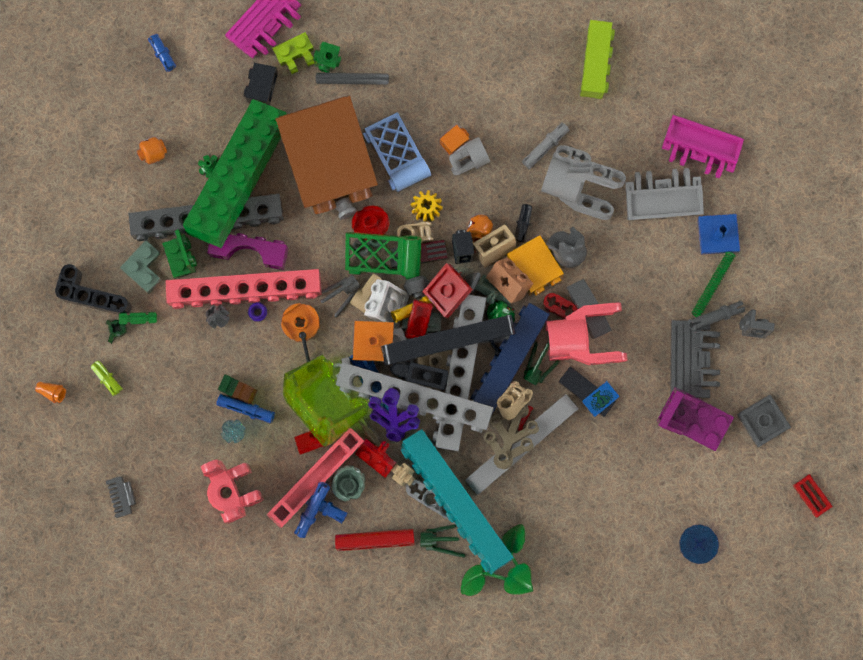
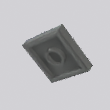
(763, 420)

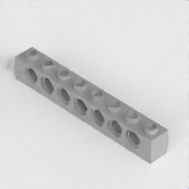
(476, 305)
(483, 412)

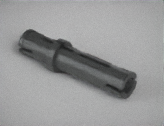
(725, 312)

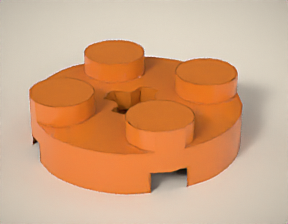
(300, 311)

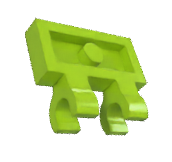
(293, 49)

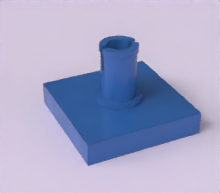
(718, 234)

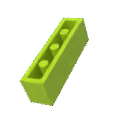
(596, 59)

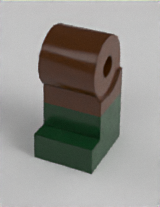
(237, 389)

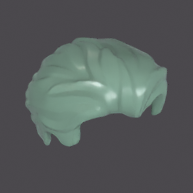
(348, 483)

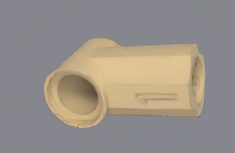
(363, 295)

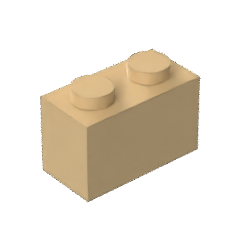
(494, 245)

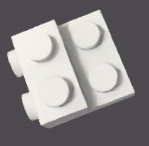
(383, 300)

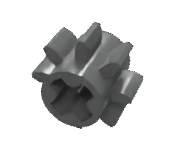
(217, 316)

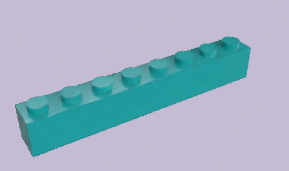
(456, 502)

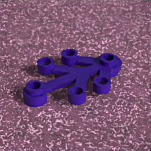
(393, 430)

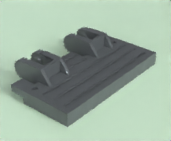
(689, 359)

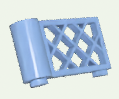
(407, 173)

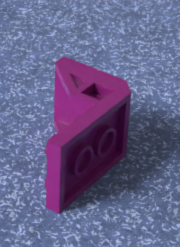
(694, 419)

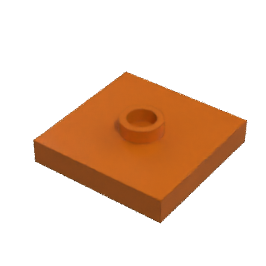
(369, 338)

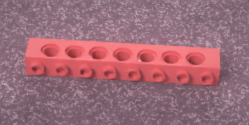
(176, 288)

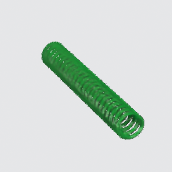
(713, 287)

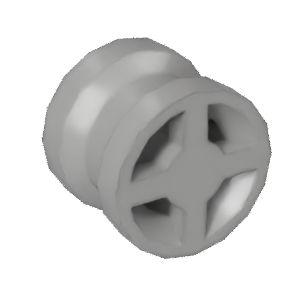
(345, 208)

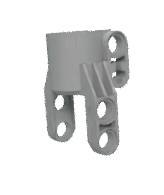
(567, 177)

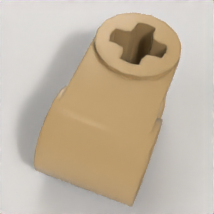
(418, 230)
(516, 398)

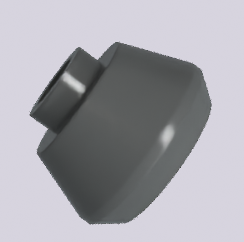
(415, 286)

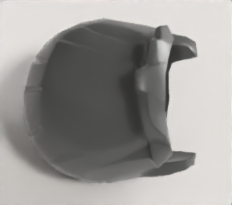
(568, 248)

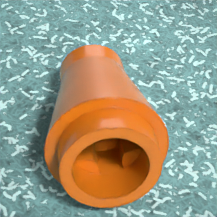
(53, 392)

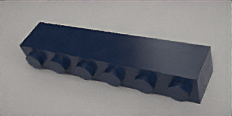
(511, 357)

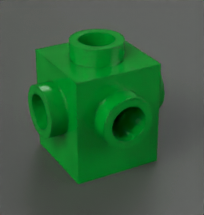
(328, 51)

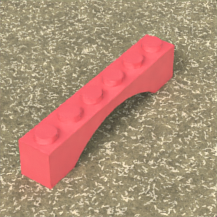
(319, 472)

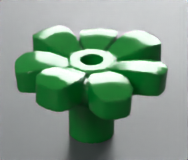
(207, 165)

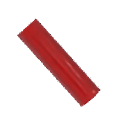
(374, 540)

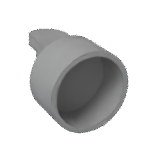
(477, 158)

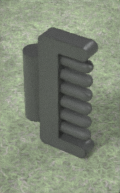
(125, 495)

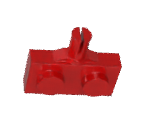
(376, 457)

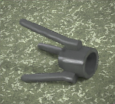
(348, 285)

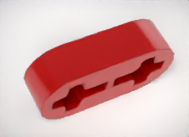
(560, 301)

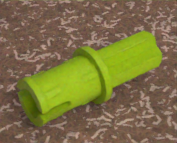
(106, 378)

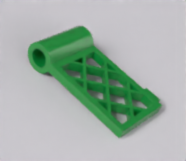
(408, 254)

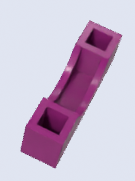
(273, 253)

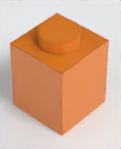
(454, 139)

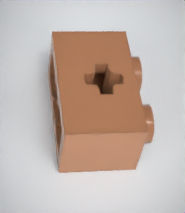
(509, 280)

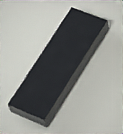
(580, 386)

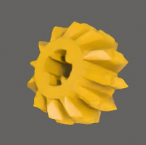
(421, 211)

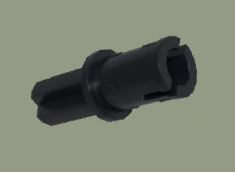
(523, 223)

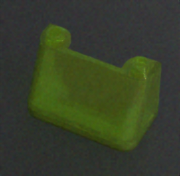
(319, 402)

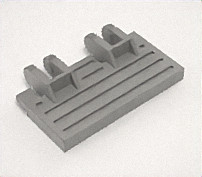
(665, 199)

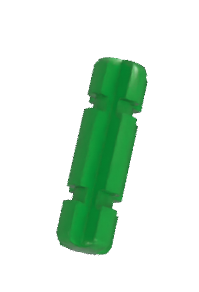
(138, 318)

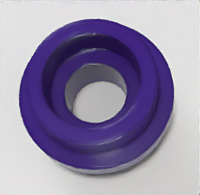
(251, 311)

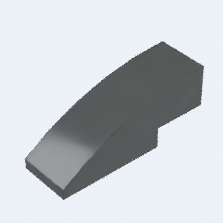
(581, 296)

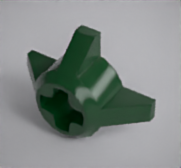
(115, 330)

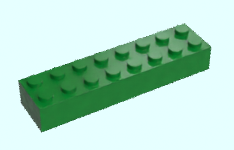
(235, 175)

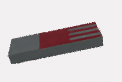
(430, 252)

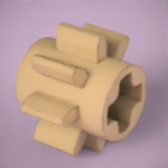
(403, 474)

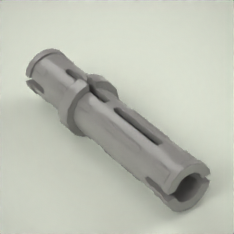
(552, 139)

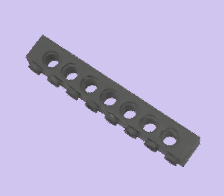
(139, 220)

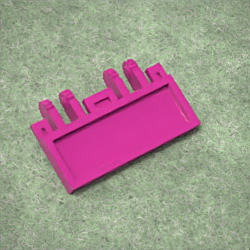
(259, 21)
(703, 143)

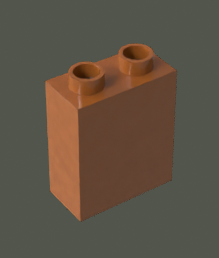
(327, 154)

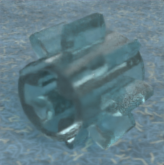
(232, 431)

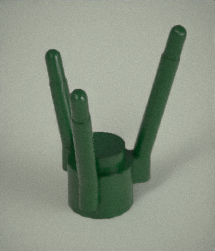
(533, 374)
(428, 539)

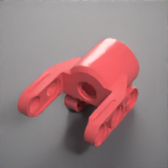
(570, 336)
(223, 478)

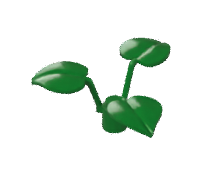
(519, 577)

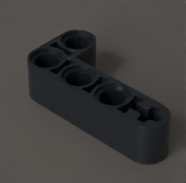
(94, 295)

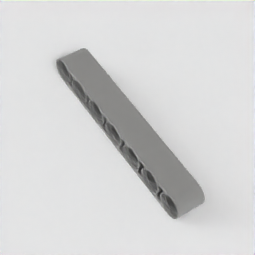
(547, 423)

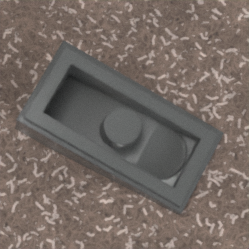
(472, 280)

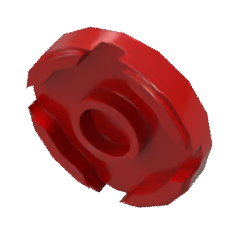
(370, 221)

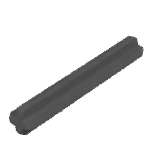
(352, 78)

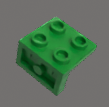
(179, 257)

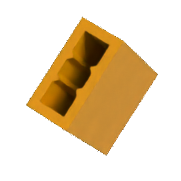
(538, 264)

